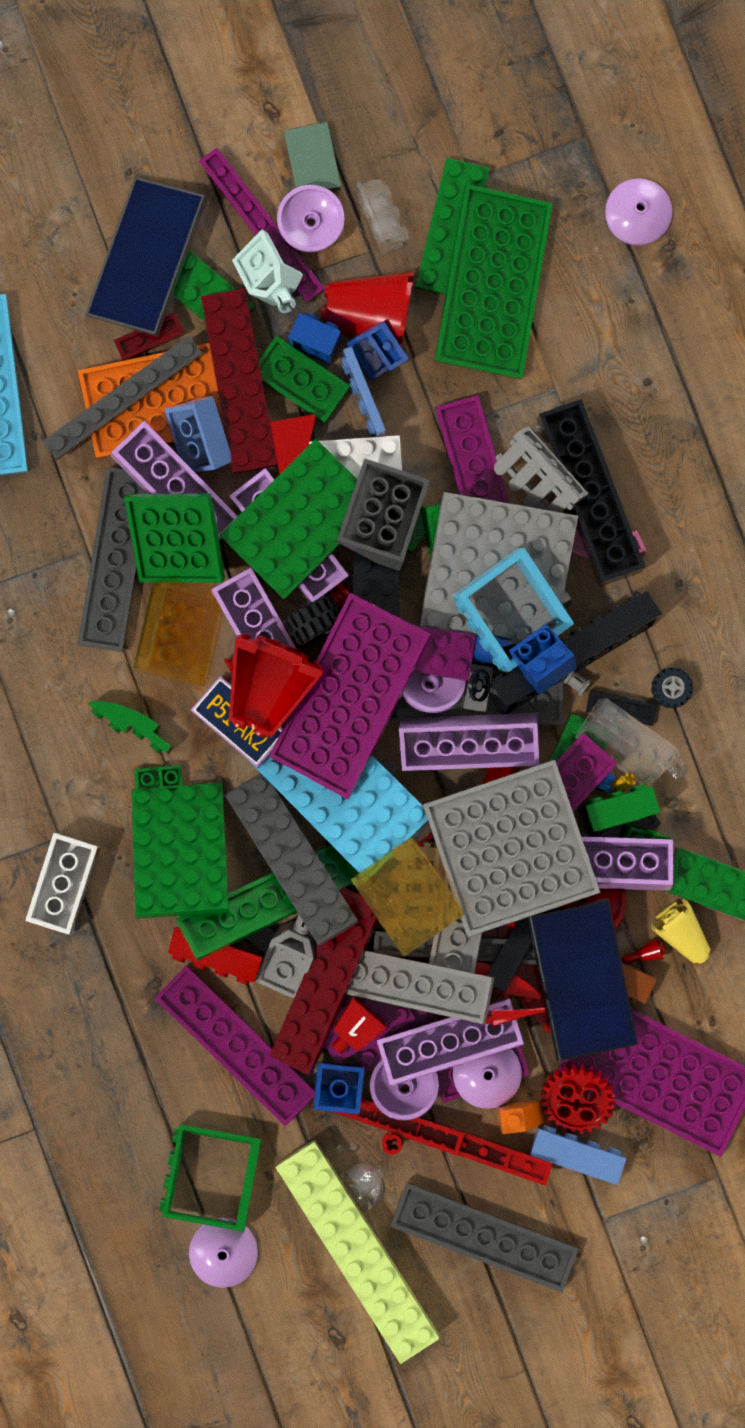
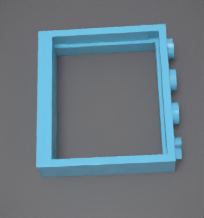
(540, 587)

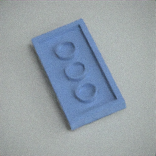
(359, 386)

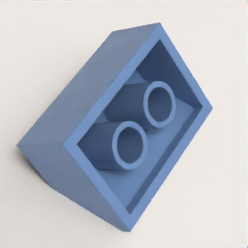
(199, 434)

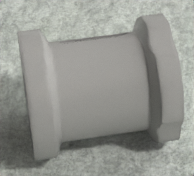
(577, 682)

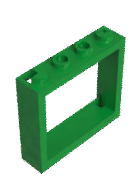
(171, 1180)

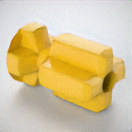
(623, 782)

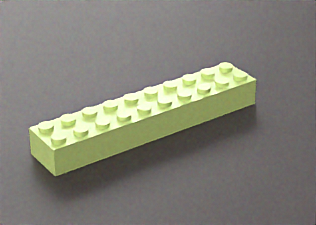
(357, 1251)

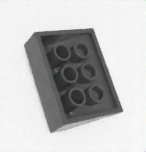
(382, 513)

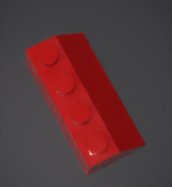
(229, 960)

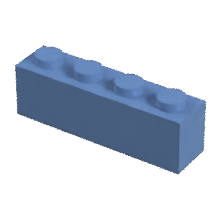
(577, 1155)

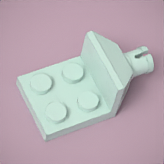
(266, 274)

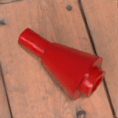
(652, 951)

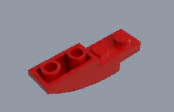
(517, 987)

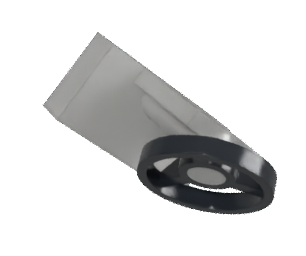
(478, 688)

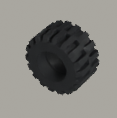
(312, 621)

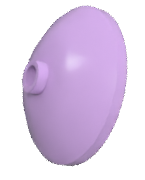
(307, 204)
(633, 225)
(441, 697)
(489, 1092)
(401, 1104)
(240, 1251)

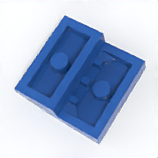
(377, 350)

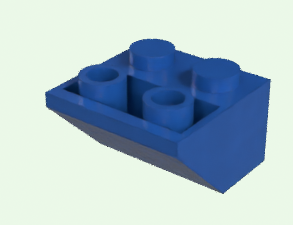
(543, 659)

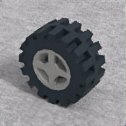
(680, 687)

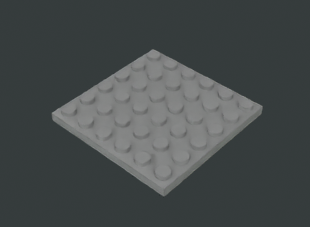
(474, 537)
(511, 848)

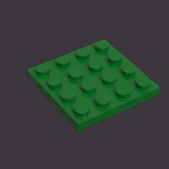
(175, 538)

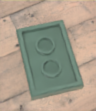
(312, 156)

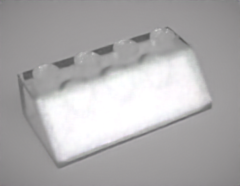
(628, 742)

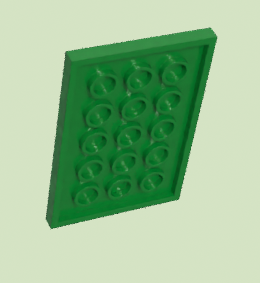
(294, 520)
(179, 851)

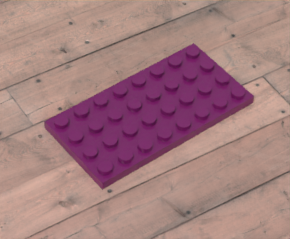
(350, 705)
(674, 1083)

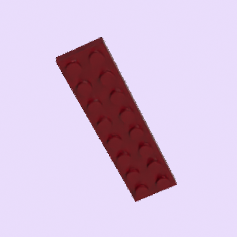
(239, 381)
(324, 990)

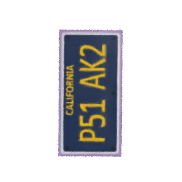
(214, 711)

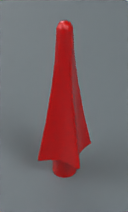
(499, 1017)

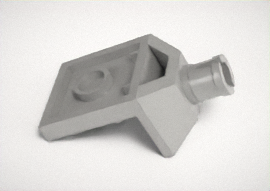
(287, 958)

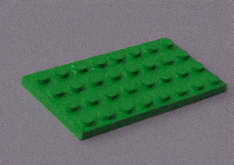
(493, 282)

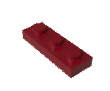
(137, 343)

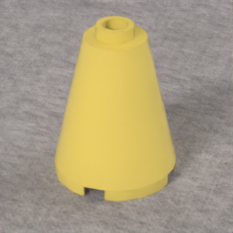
(682, 931)

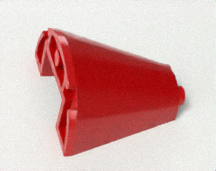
(367, 301)
(268, 683)

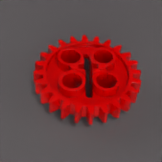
(579, 1081)

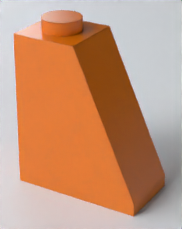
(520, 1116)

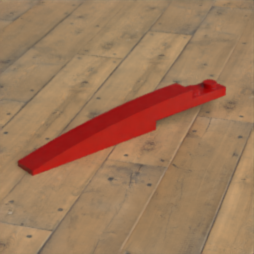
(456, 1142)

